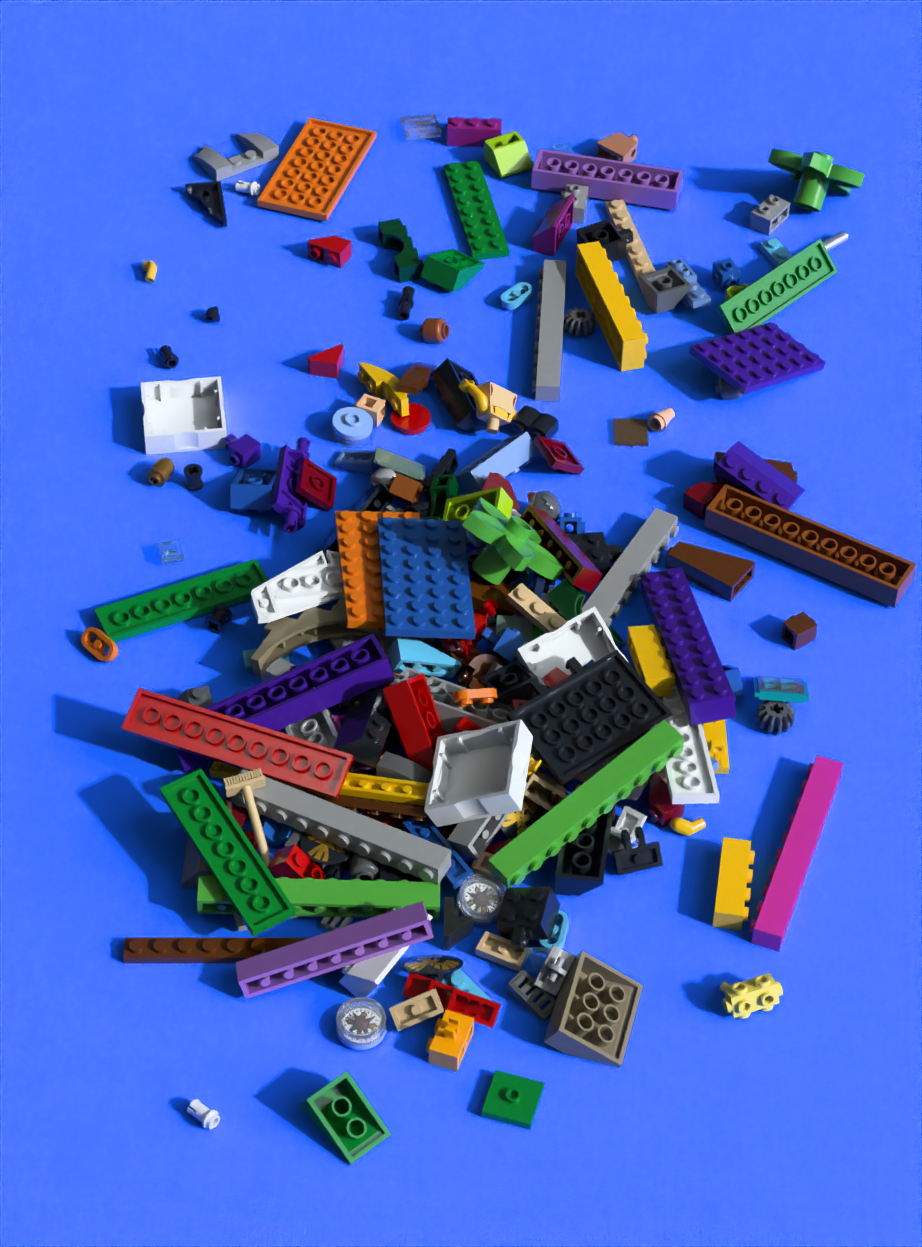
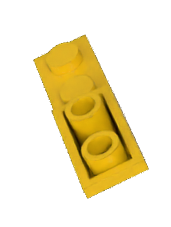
(383, 384)

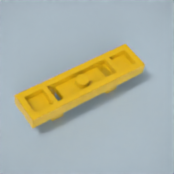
(717, 744)

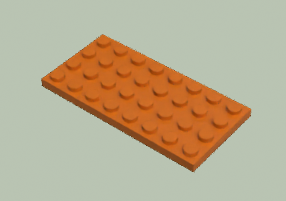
(317, 169)
(361, 565)

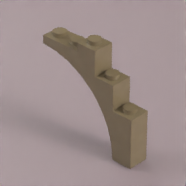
(311, 626)

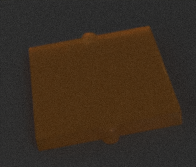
(630, 432)

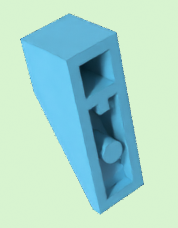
(421, 657)

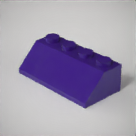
(757, 477)

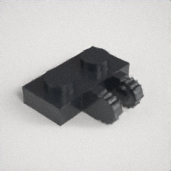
(638, 857)

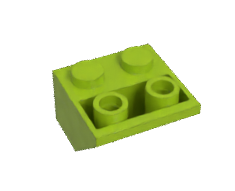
(507, 154)

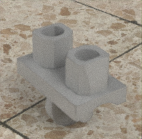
(554, 970)

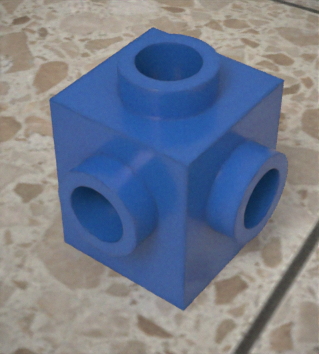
(725, 274)
(570, 518)

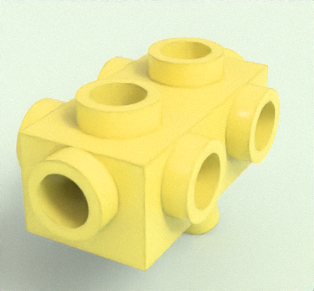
(751, 995)

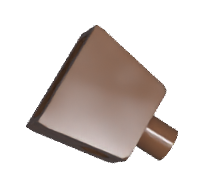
(618, 147)

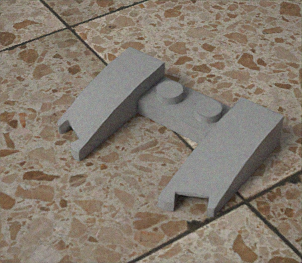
(219, 168)

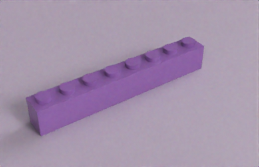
(334, 950)

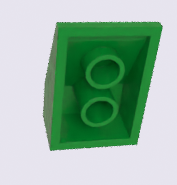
(450, 269)
(346, 1118)

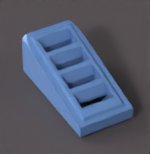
(358, 461)

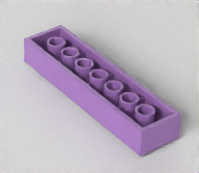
(608, 178)

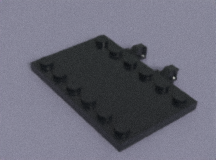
(589, 715)

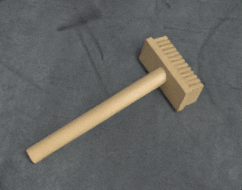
(245, 784)

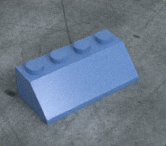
(502, 459)

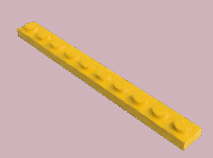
(359, 786)

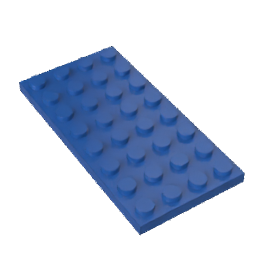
(425, 578)

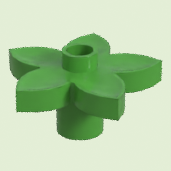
(815, 176)
(508, 545)

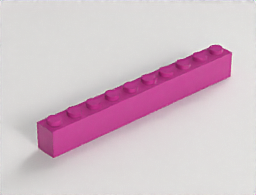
(796, 854)

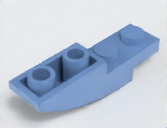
(696, 296)

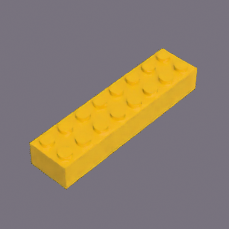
(611, 306)

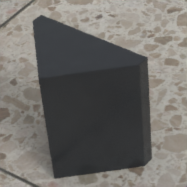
(510, 681)

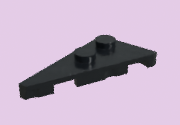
(210, 198)

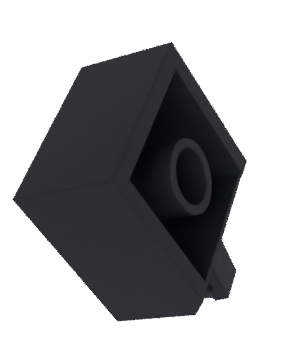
(609, 238)
(596, 550)
(527, 915)

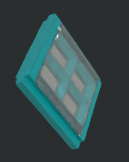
(780, 689)

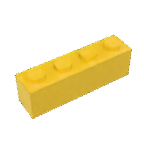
(650, 659)
(732, 884)

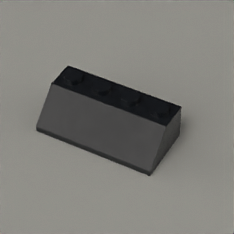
(459, 404)
(365, 728)
(584, 860)

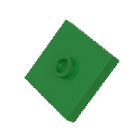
(512, 1099)

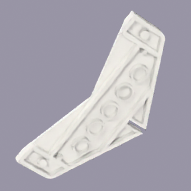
(299, 588)

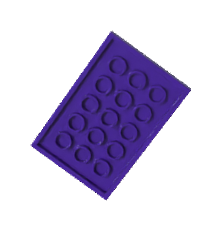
(757, 358)

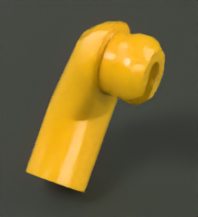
(151, 269)
(686, 827)

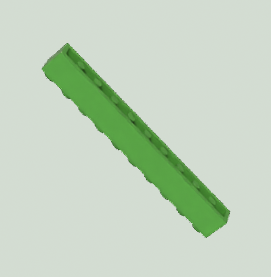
(586, 804)
(332, 897)

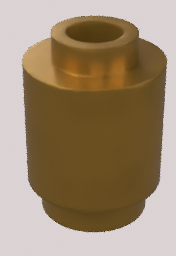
(160, 472)

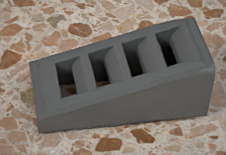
(521, 985)

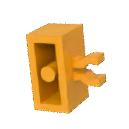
(450, 1040)

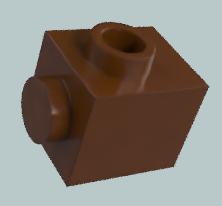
(799, 630)

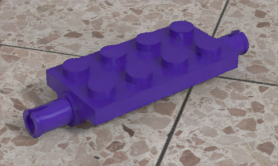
(284, 497)

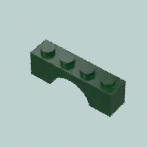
(394, 236)
(442, 488)
(569, 601)

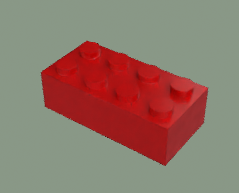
(415, 718)

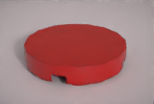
(414, 423)

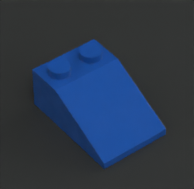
(252, 490)

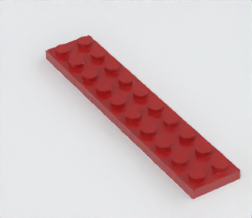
(237, 743)

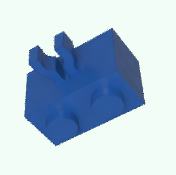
(504, 644)

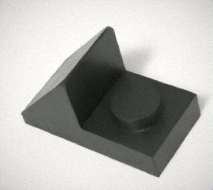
(455, 926)

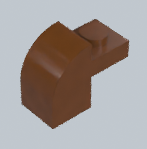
(476, 666)

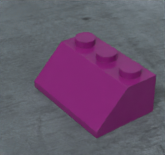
(471, 131)
(554, 227)

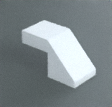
(628, 820)

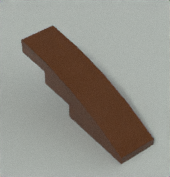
(416, 378)

